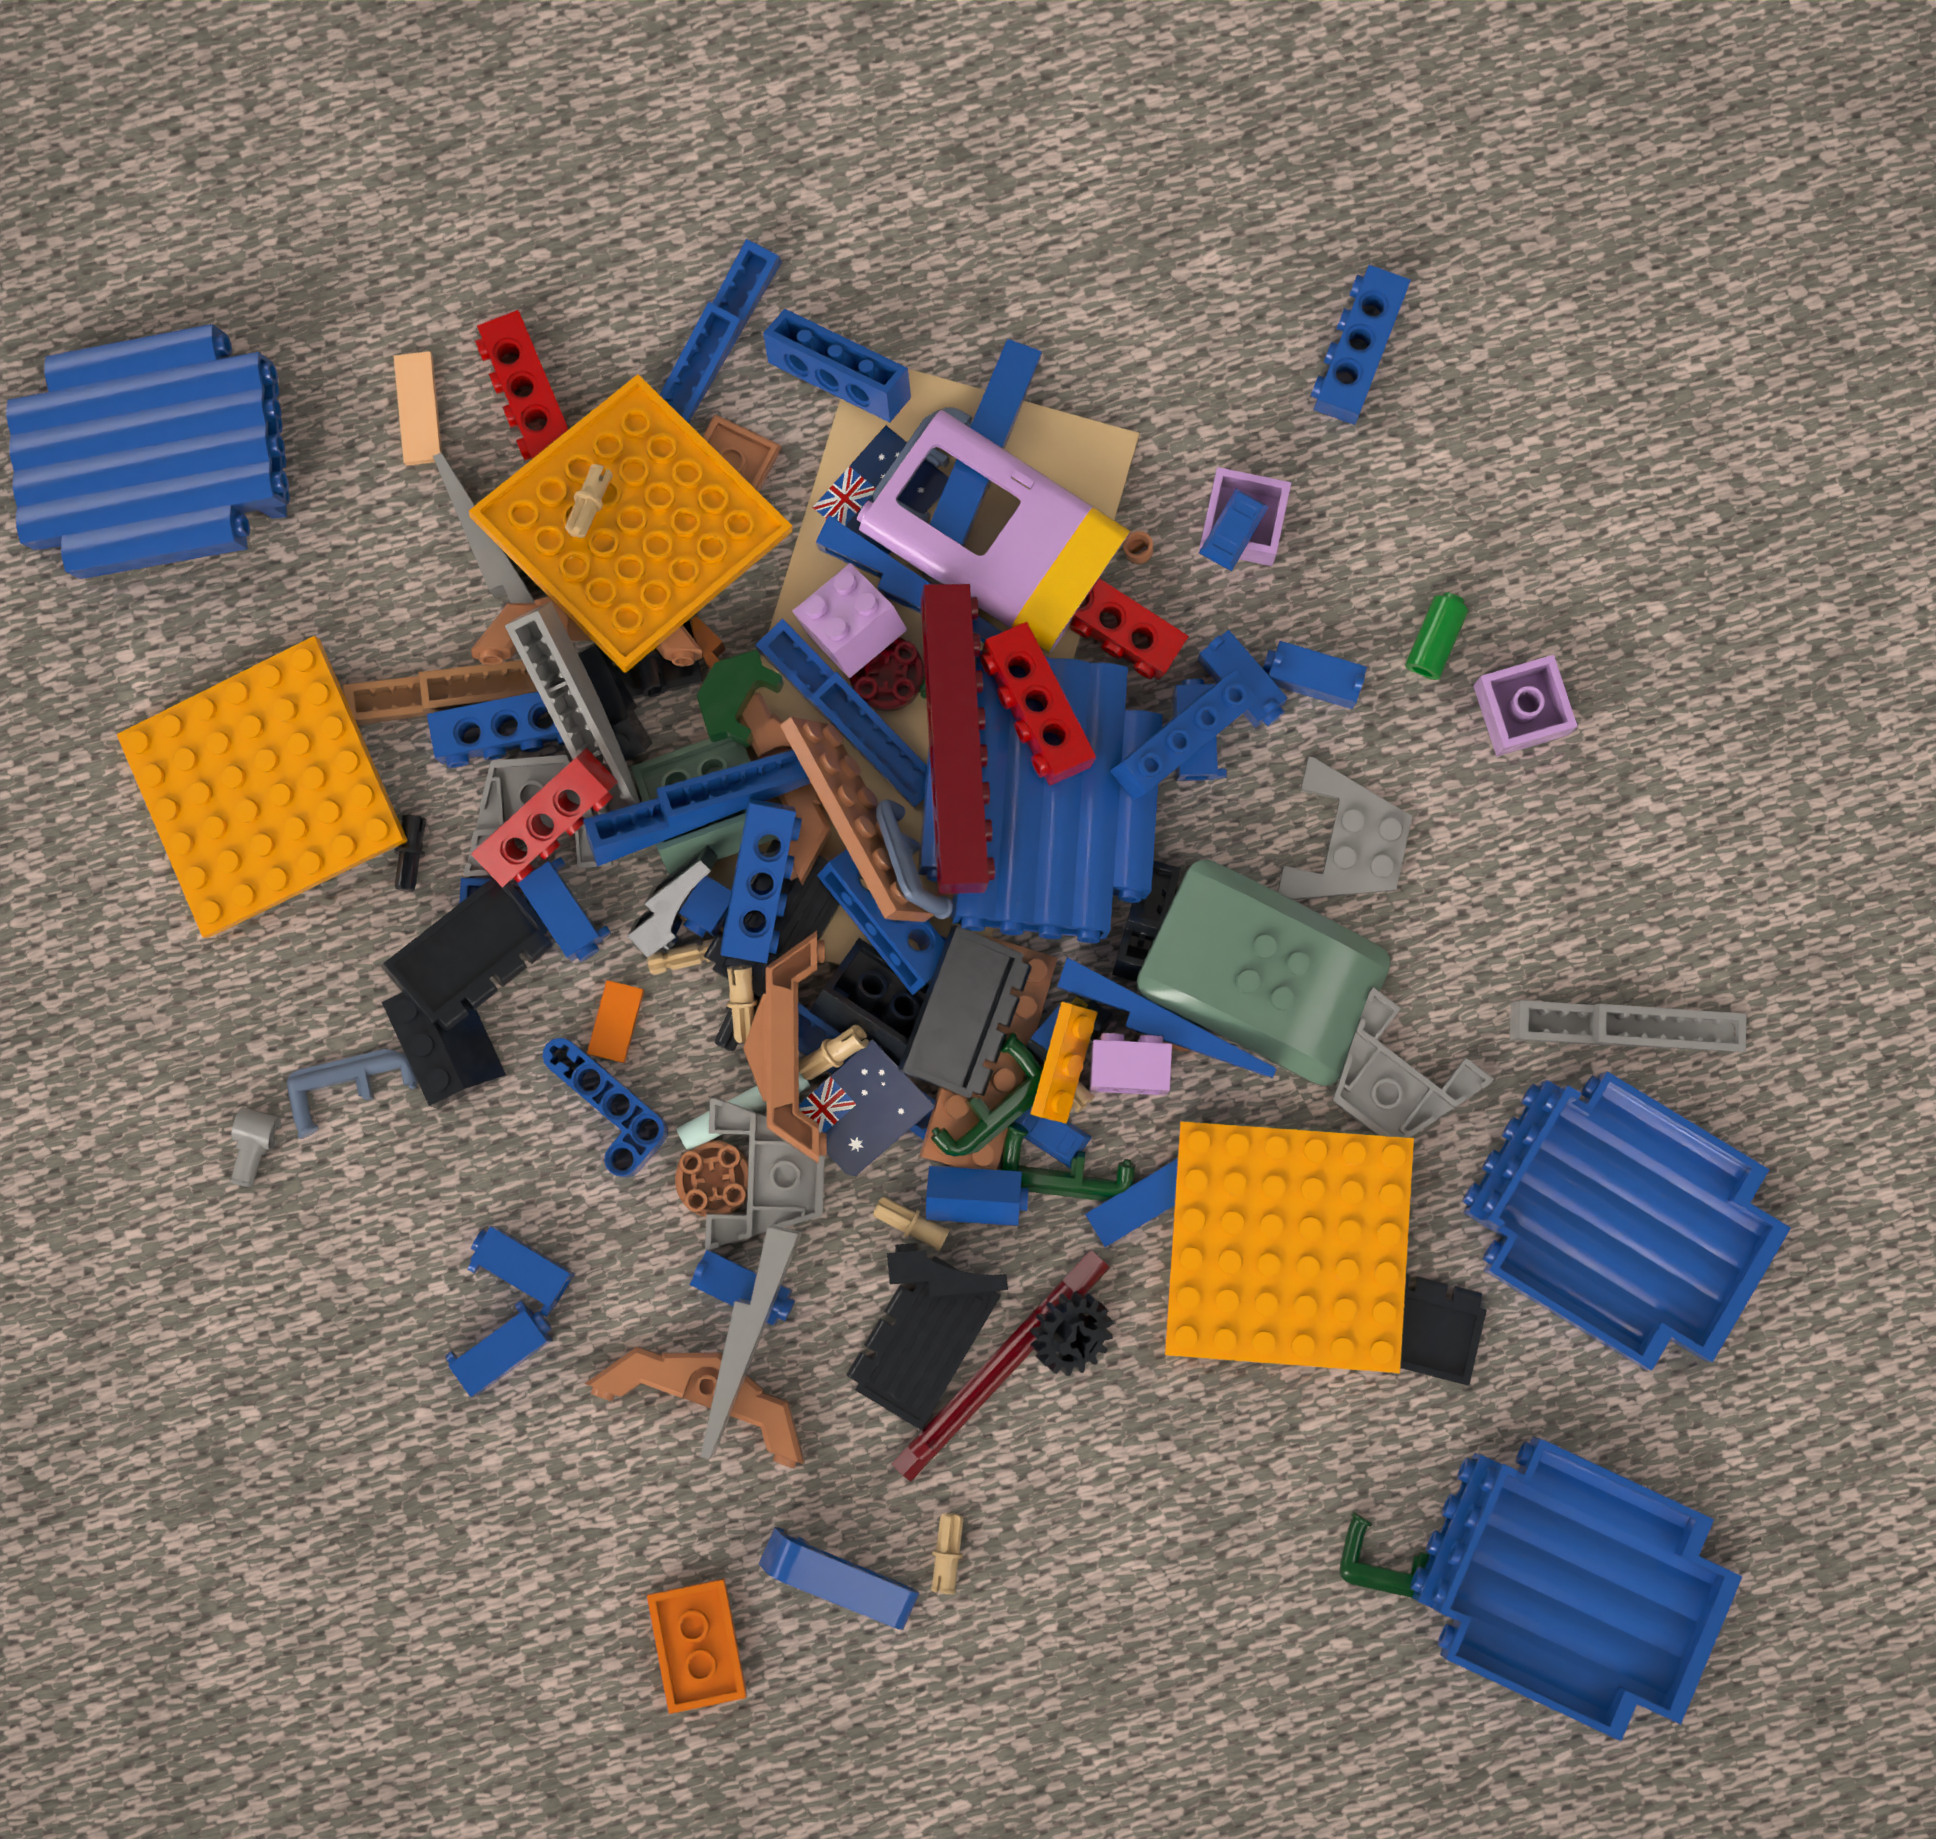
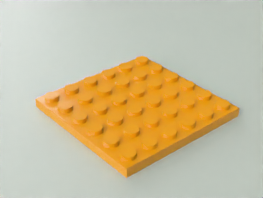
(668, 531)
(261, 787)
(1289, 1247)

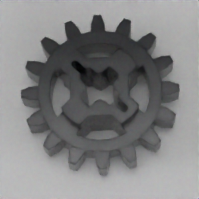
(1071, 1333)

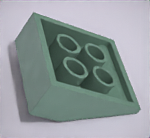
(687, 763)

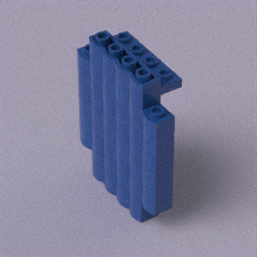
(148, 452)
(1062, 844)
(1625, 1219)
(1575, 1587)

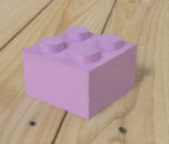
(1272, 492)
(850, 620)
(1525, 705)
(1130, 1066)

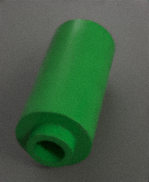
(1437, 636)

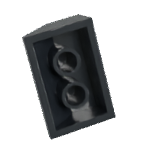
(870, 996)
(443, 1061)

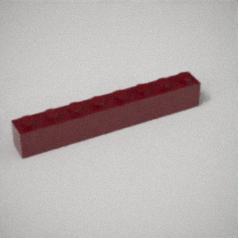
(954, 739)

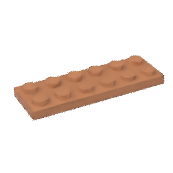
(851, 810)
(952, 1109)

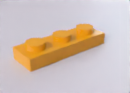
(1064, 1062)

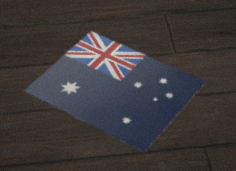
(860, 479)
(865, 1108)

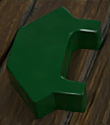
(728, 692)

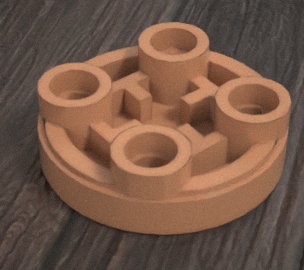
(712, 1178)

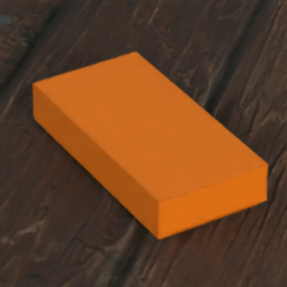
(615, 1021)

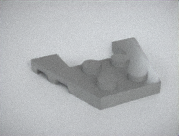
(507, 789)
(1364, 841)
(1387, 1091)
(781, 1180)

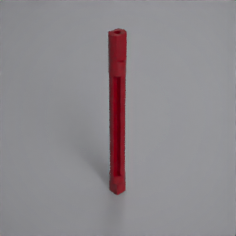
(992, 1373)

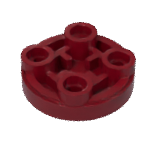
(891, 677)

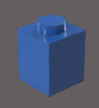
(706, 907)

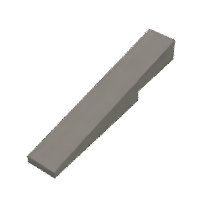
(493, 562)
(1627, 1026)
(746, 1329)

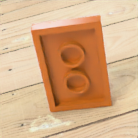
(697, 1646)

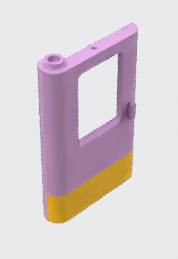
(1040, 559)

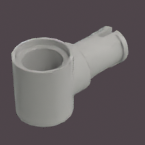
(254, 1135)

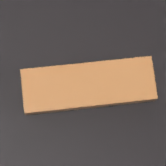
(417, 407)

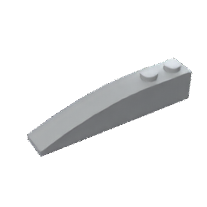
(570, 696)

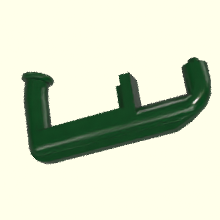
(1004, 1113)
(1063, 1182)
(1370, 1575)

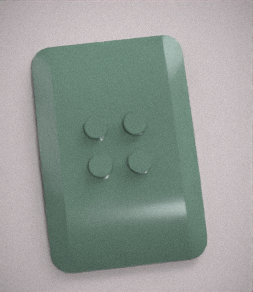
(1262, 971)

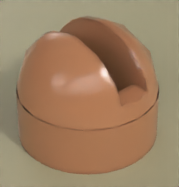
(1134, 543)

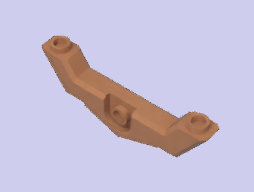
(497, 644)
(814, 830)
(773, 1048)
(695, 1379)

